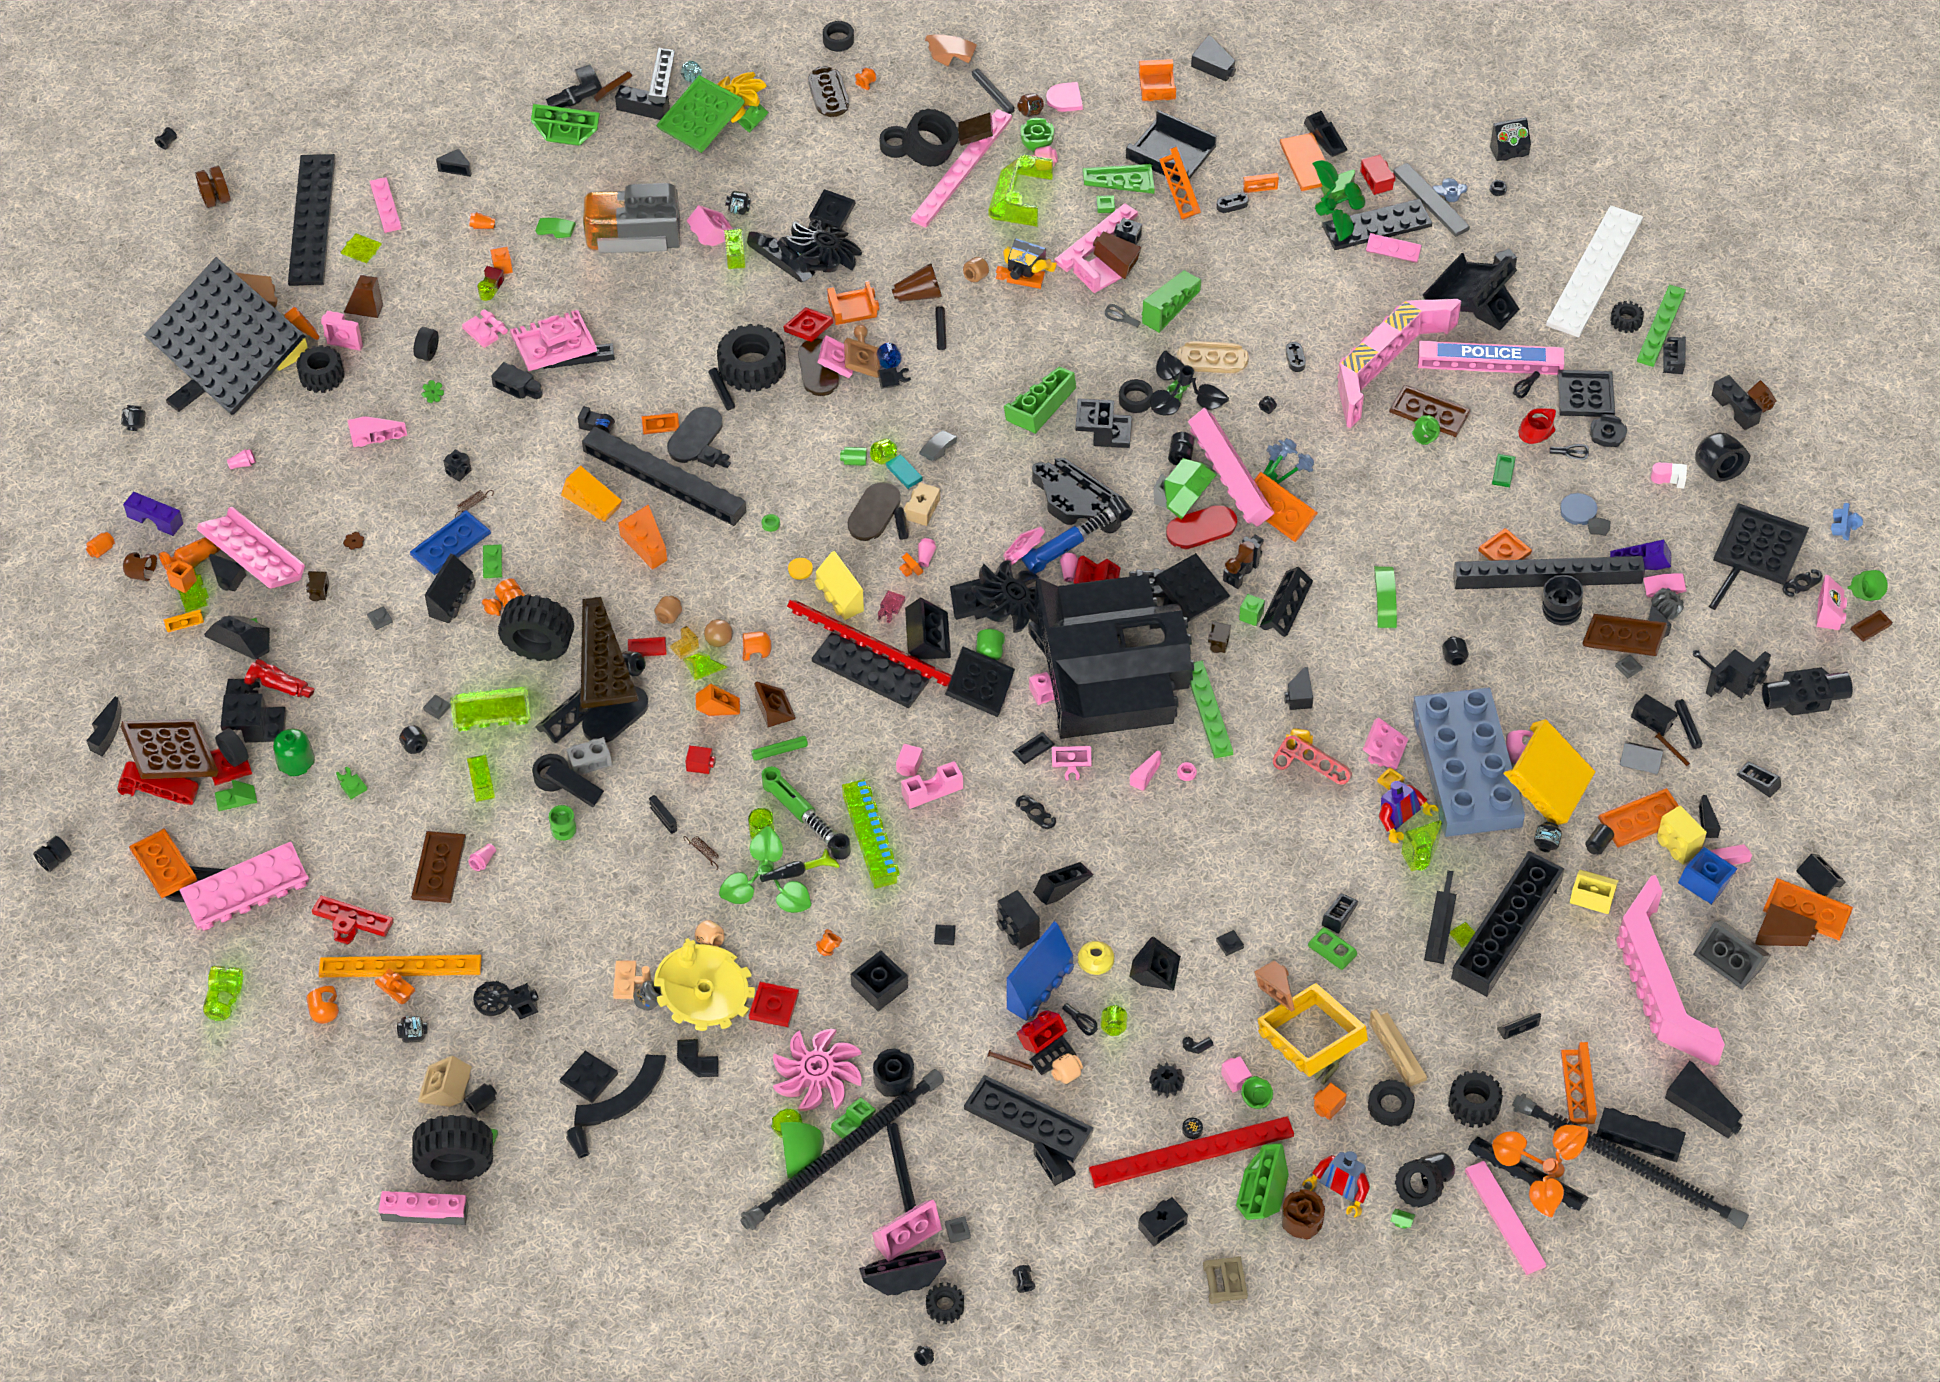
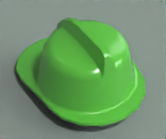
(1869, 585)

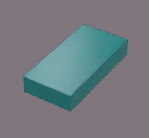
(904, 471)

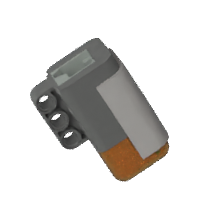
(633, 219)

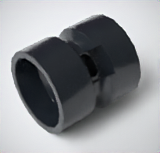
(1180, 447)
(53, 853)

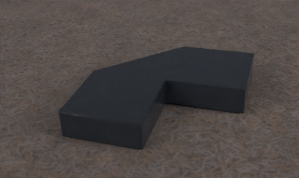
(700, 1066)

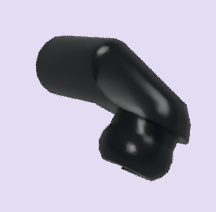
(1197, 1047)

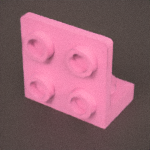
(1094, 273)

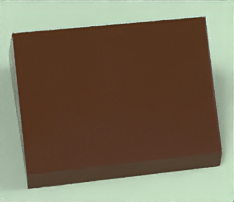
(773, 704)

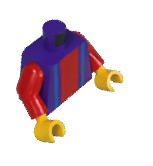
(1400, 805)

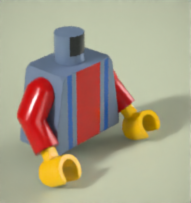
(1343, 1176)

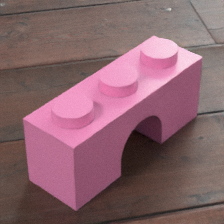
(946, 781)

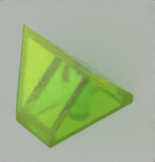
(702, 665)

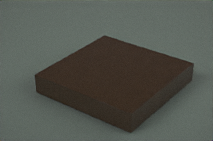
(975, 129)

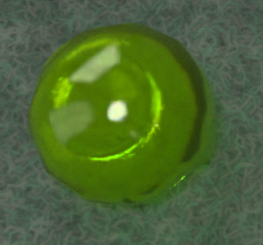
(785, 1115)

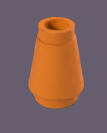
(481, 221)

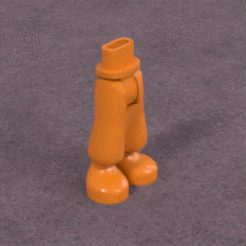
(190, 554)

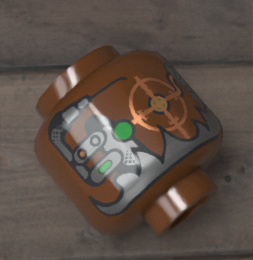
(1030, 104)

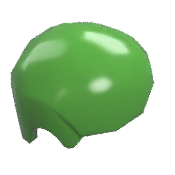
(1426, 425)
(1257, 1092)

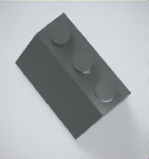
(1731, 954)

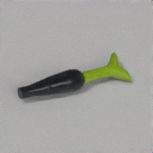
(798, 868)

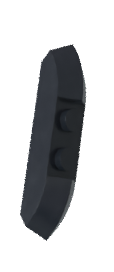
(768, 248)

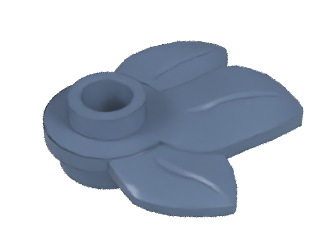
(1450, 189)

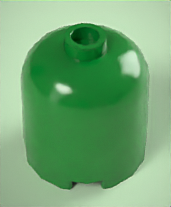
(293, 752)

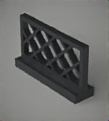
(1441, 923)

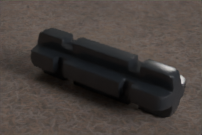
(901, 523)

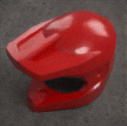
(1537, 429)

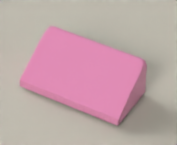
(1734, 854)

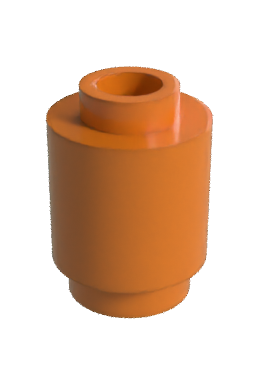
(100, 544)

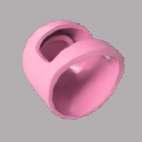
(1514, 744)

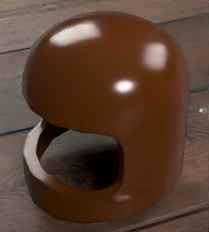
(134, 565)

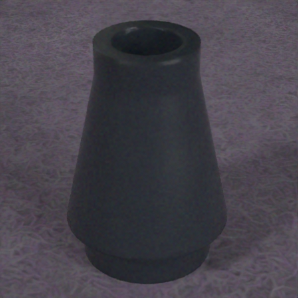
(578, 1140)

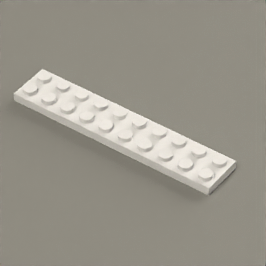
(1594, 271)

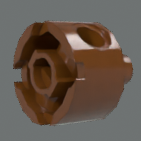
(1303, 1214)

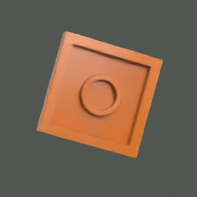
(1504, 547)

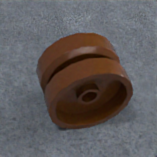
(210, 187)

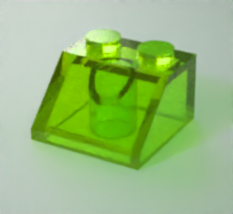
(1420, 845)

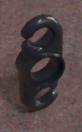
(1793, 583)
(1038, 819)

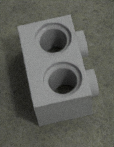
(593, 756)

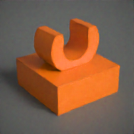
(910, 566)

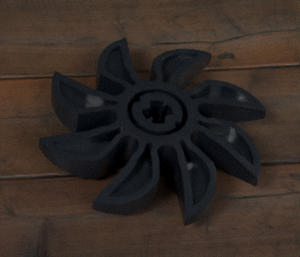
(822, 245)
(1008, 594)

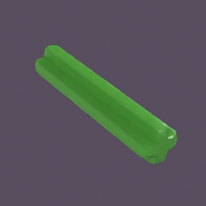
(779, 748)

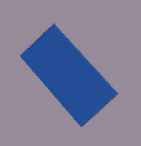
(453, 538)

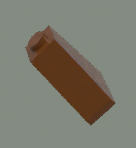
(1116, 253)
(365, 298)
(1785, 928)

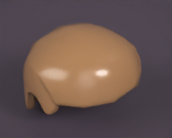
(718, 633)

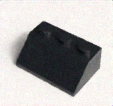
(449, 589)
(927, 630)

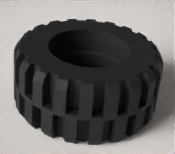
(751, 374)
(536, 627)
(452, 1148)

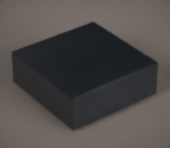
(944, 934)

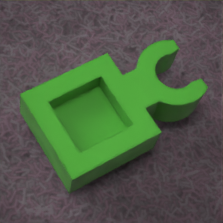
(351, 784)

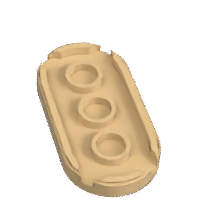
(1213, 356)

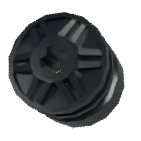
(1562, 600)

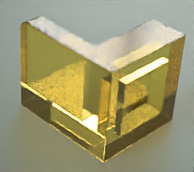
(687, 643)

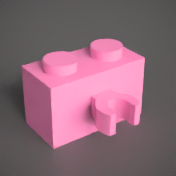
(1071, 757)

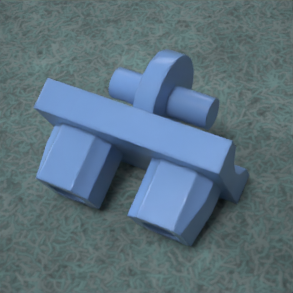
(1847, 520)

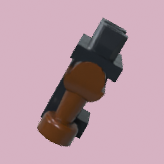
(1247, 559)

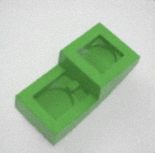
(558, 227)
(855, 1116)

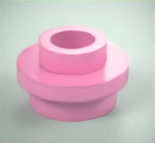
(1186, 767)

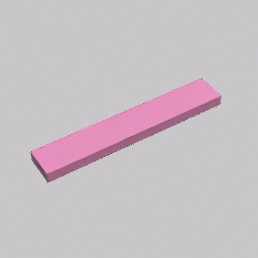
(1505, 1217)

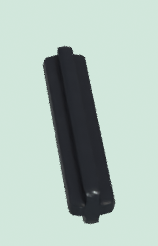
(940, 328)
(721, 389)
(1688, 724)

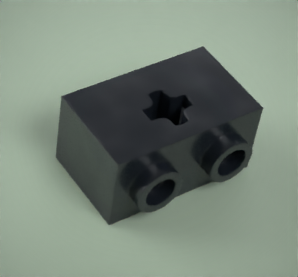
(1153, 1224)

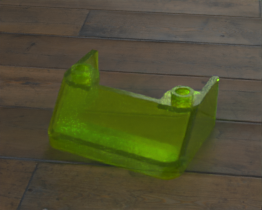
(1006, 203)

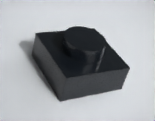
(1230, 943)

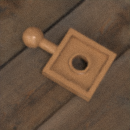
(854, 349)

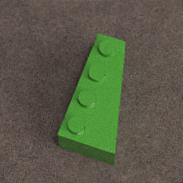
(1169, 300)
(1041, 401)

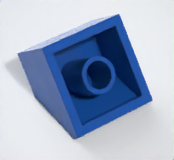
(1707, 875)

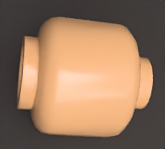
(709, 933)
(1066, 1068)

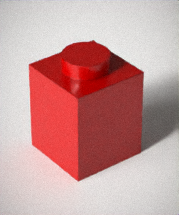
(699, 759)

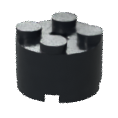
(893, 1072)

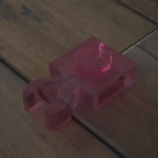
(890, 604)

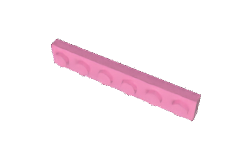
(1084, 245)

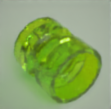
(758, 820)
(231, 977)

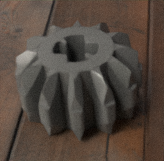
(1667, 603)

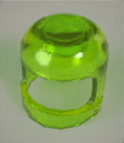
(217, 1010)

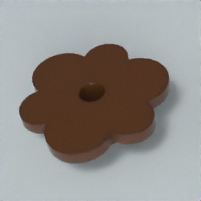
(353, 541)

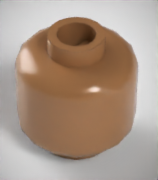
(975, 269)
(668, 609)

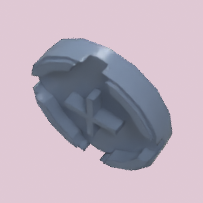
(1578, 508)

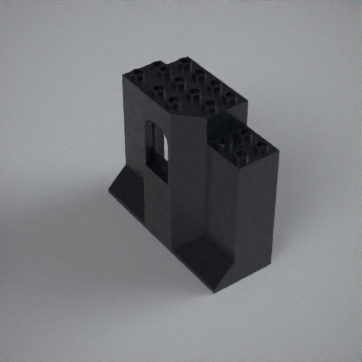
(1095, 678)

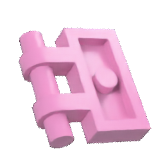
(481, 332)

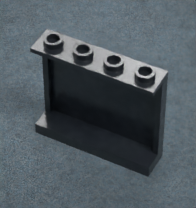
(1170, 132)
(1471, 282)

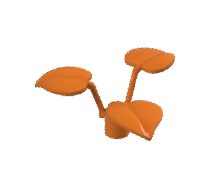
(1544, 1194)

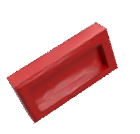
(648, 646)

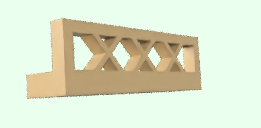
(1397, 1048)

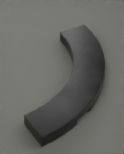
(626, 1100)

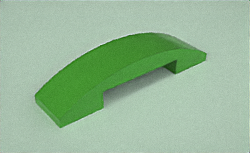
(1385, 597)

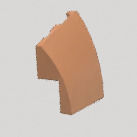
(945, 47)

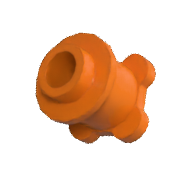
(865, 78)
(828, 943)

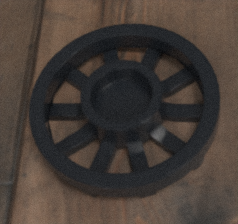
(492, 998)

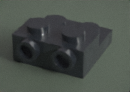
(965, 602)

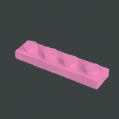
(385, 205)

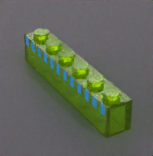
(869, 833)

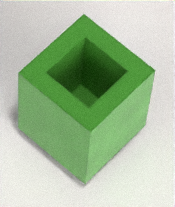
(1251, 610)

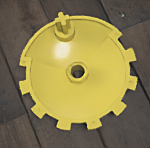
(706, 969)

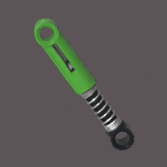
(804, 812)

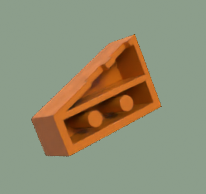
(643, 537)

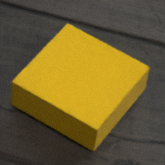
(1390, 776)

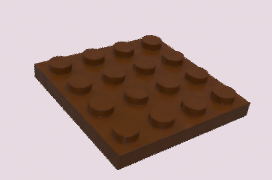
(169, 749)

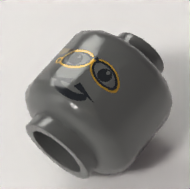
(646, 995)

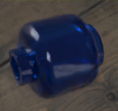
(889, 355)

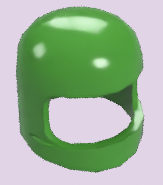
(990, 643)

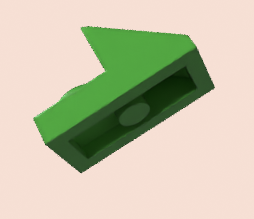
(239, 795)

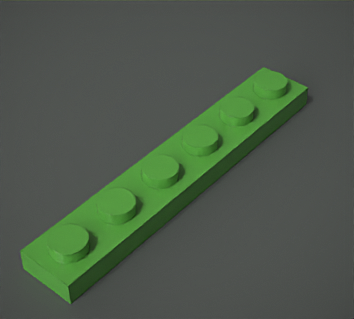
(1661, 325)
(1210, 712)

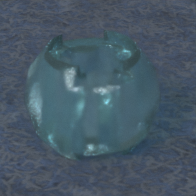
(691, 70)

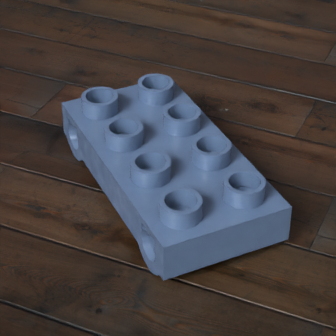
(1467, 762)

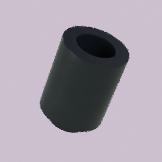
(1599, 839)
(480, 1098)

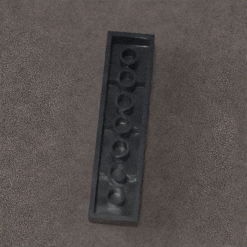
(1507, 923)

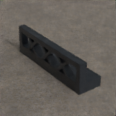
(1284, 597)
(560, 714)

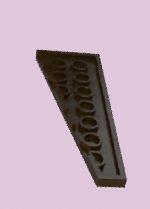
(603, 667)

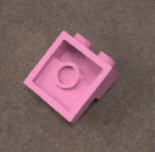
(340, 331)

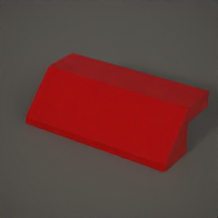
(1090, 571)

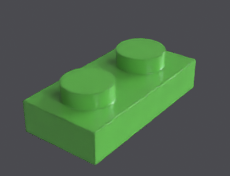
(492, 561)

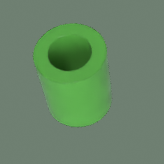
(854, 456)

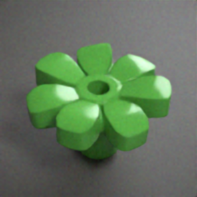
(432, 391)

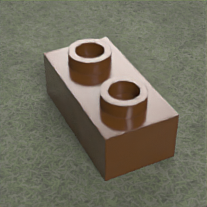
(1762, 396)

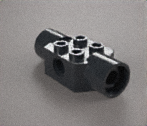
(1807, 691)

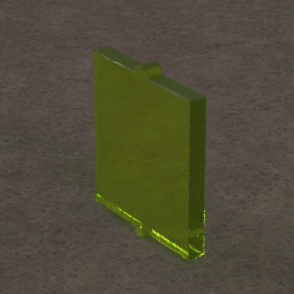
(361, 248)

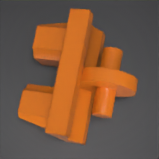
(395, 986)

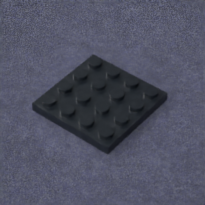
(1761, 544)

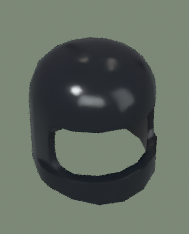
(1445, 1165)

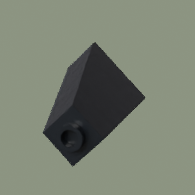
(1704, 1101)

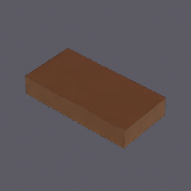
(1871, 625)

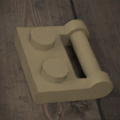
(1232, 1279)

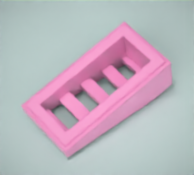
(1145, 772)

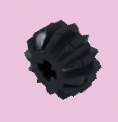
(1161, 1085)

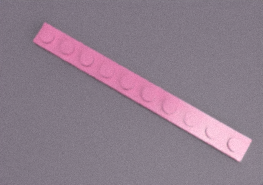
(958, 172)

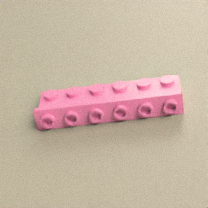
(253, 549)
(244, 886)

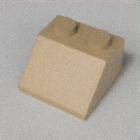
(445, 1082)

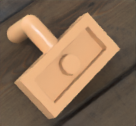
(626, 979)

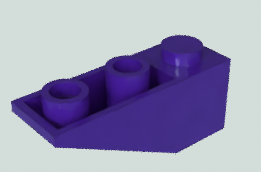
(1655, 554)

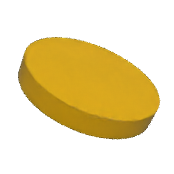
(800, 568)

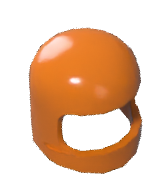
(756, 643)
(322, 1011)

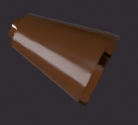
(918, 286)

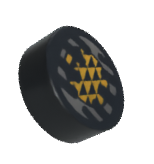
(1192, 1128)

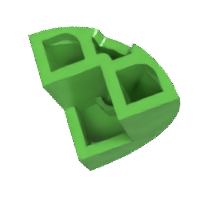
(801, 1145)

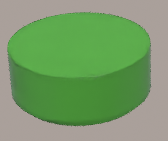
(770, 522)

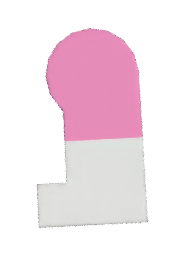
(1669, 473)

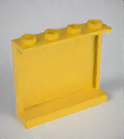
(1551, 773)

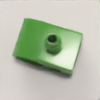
(752, 117)

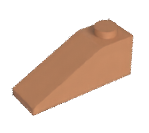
(1274, 981)

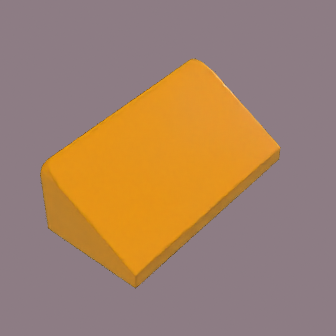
(183, 620)

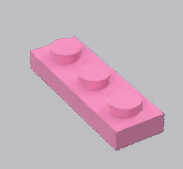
(1393, 248)

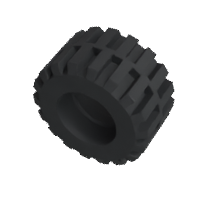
(323, 378)
(1471, 1112)

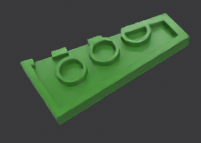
(1127, 177)

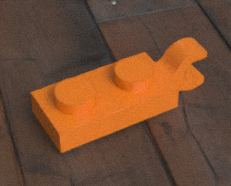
(1034, 281)

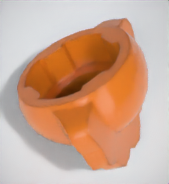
(492, 606)

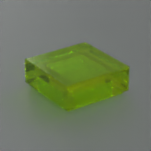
(1462, 934)

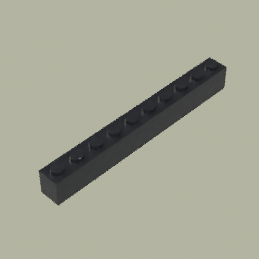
(664, 476)
(1538, 571)

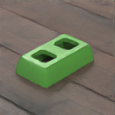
(1327, 951)

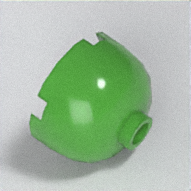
(1036, 133)

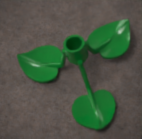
(1342, 221)

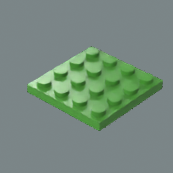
(700, 113)

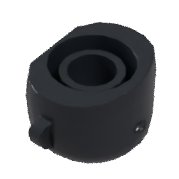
(1721, 456)

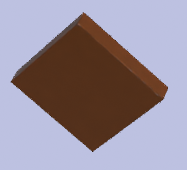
(612, 86)

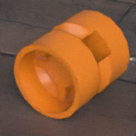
(508, 590)

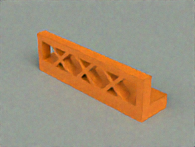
(1184, 178)
(1586, 1082)

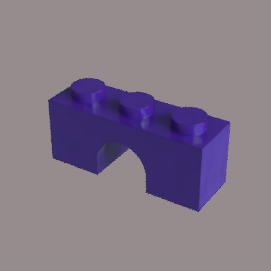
(165, 517)

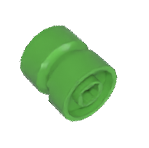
(562, 822)

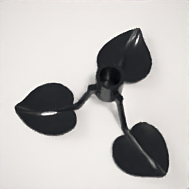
(1166, 404)

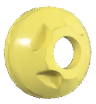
(1096, 964)

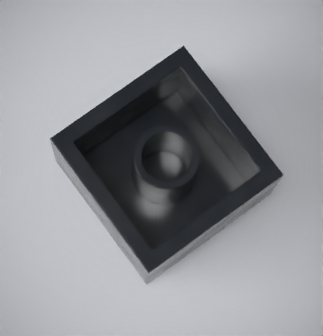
(1018, 920)
(879, 980)

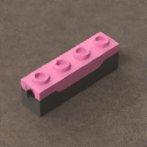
(423, 1208)

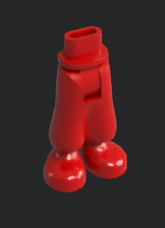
(276, 679)

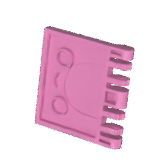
(538, 354)

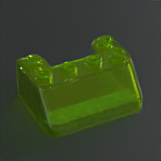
(491, 707)

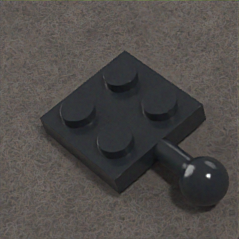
(832, 209)

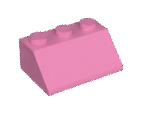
(907, 1230)

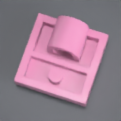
(1384, 745)

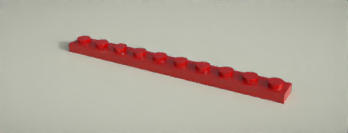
(866, 640)
(1191, 1152)

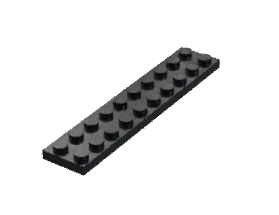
(311, 220)

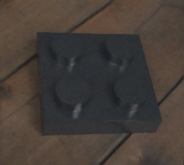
(588, 1076)

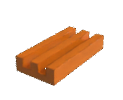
(1260, 182)

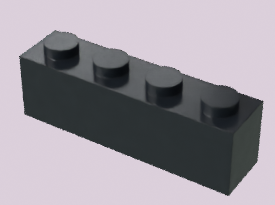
(1641, 1134)

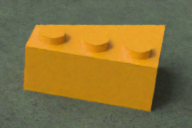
(590, 494)

